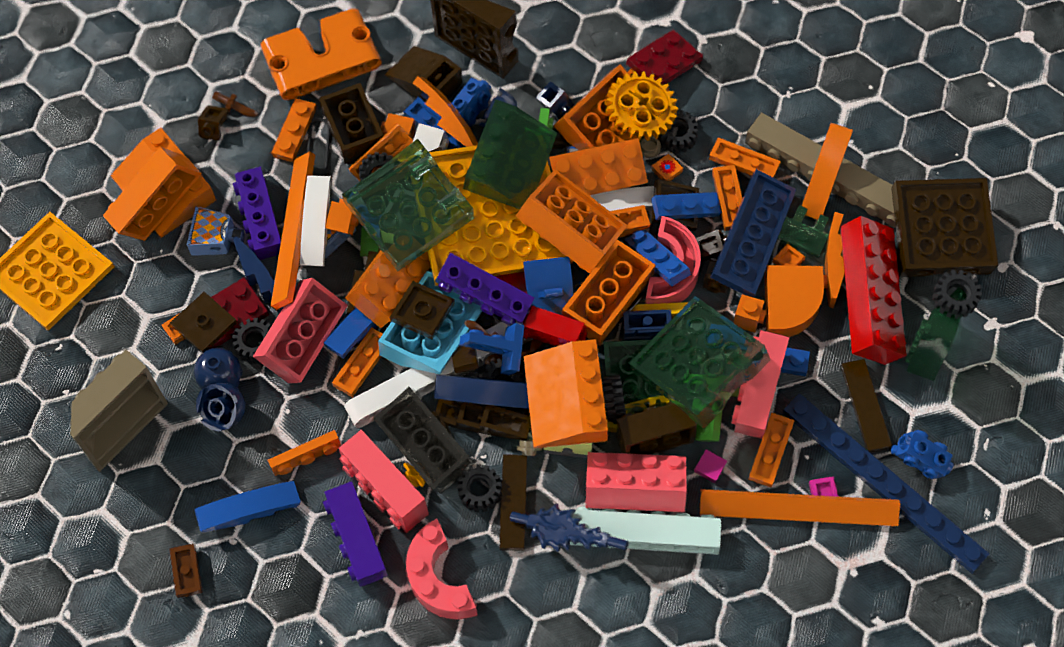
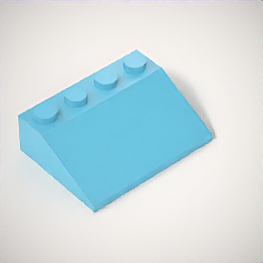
(420, 352)

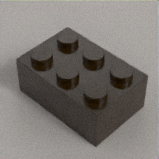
(351, 121)
(655, 430)

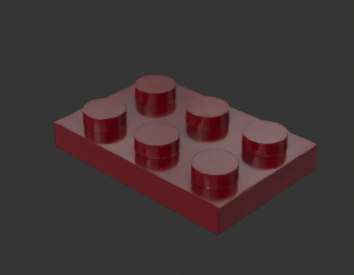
(665, 58)
(241, 303)

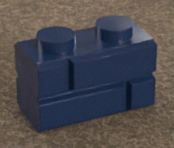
(644, 324)

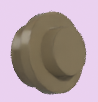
(650, 148)
(527, 448)

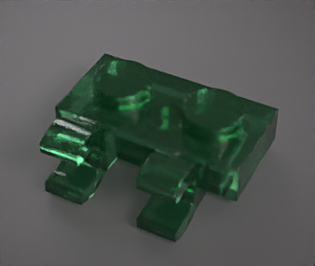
(802, 236)

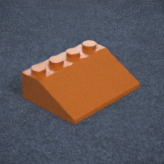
(587, 122)
(198, 195)
(571, 221)
(566, 395)

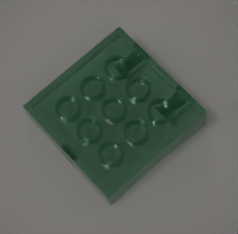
(408, 205)
(700, 361)

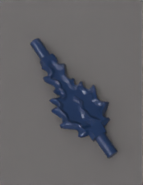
(558, 528)

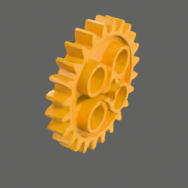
(641, 106)

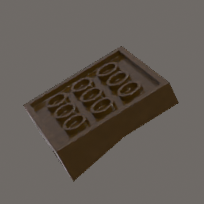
(478, 31)
(944, 227)

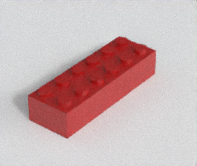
(873, 291)

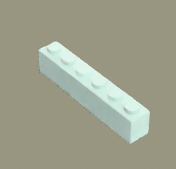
(656, 530)

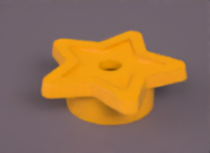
(413, 476)

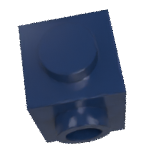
(555, 99)

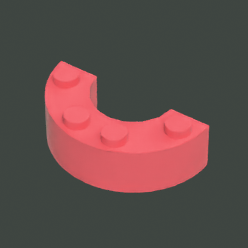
(685, 247)
(433, 594)

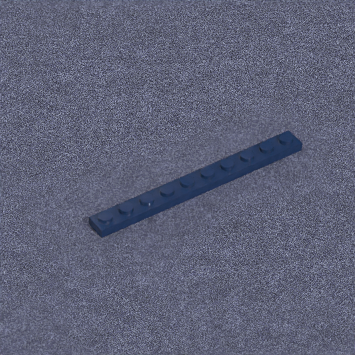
(886, 483)

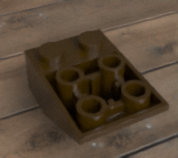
(424, 63)

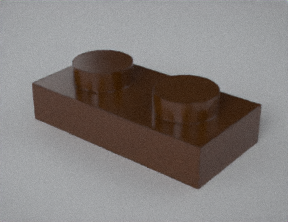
(185, 570)

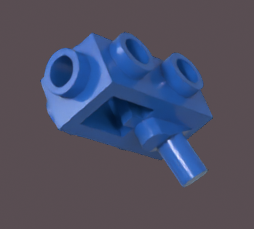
(472, 100)
(923, 454)

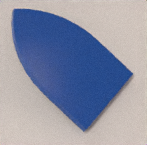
(549, 283)

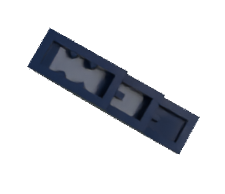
(255, 271)
(481, 391)

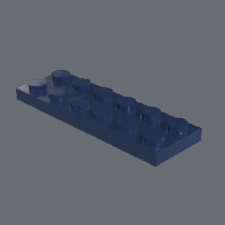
(753, 234)

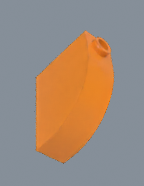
(792, 297)

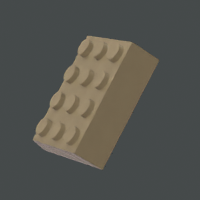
(114, 408)

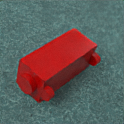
(552, 327)

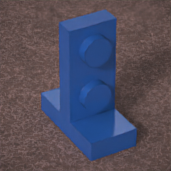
(508, 346)

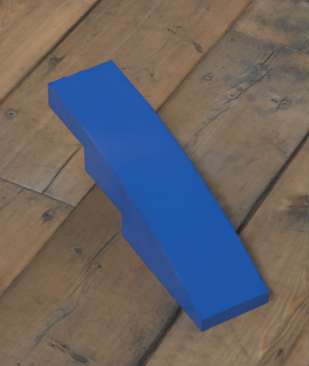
(349, 332)
(246, 506)

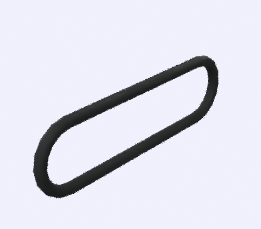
(327, 142)

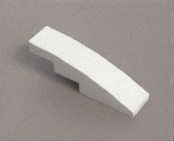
(626, 198)
(314, 221)

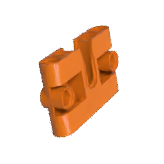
(306, 71)

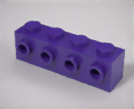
(259, 213)
(484, 290)
(355, 533)

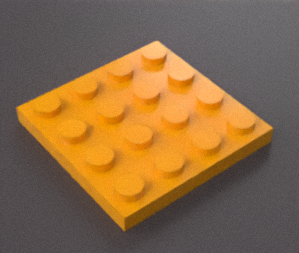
(51, 270)

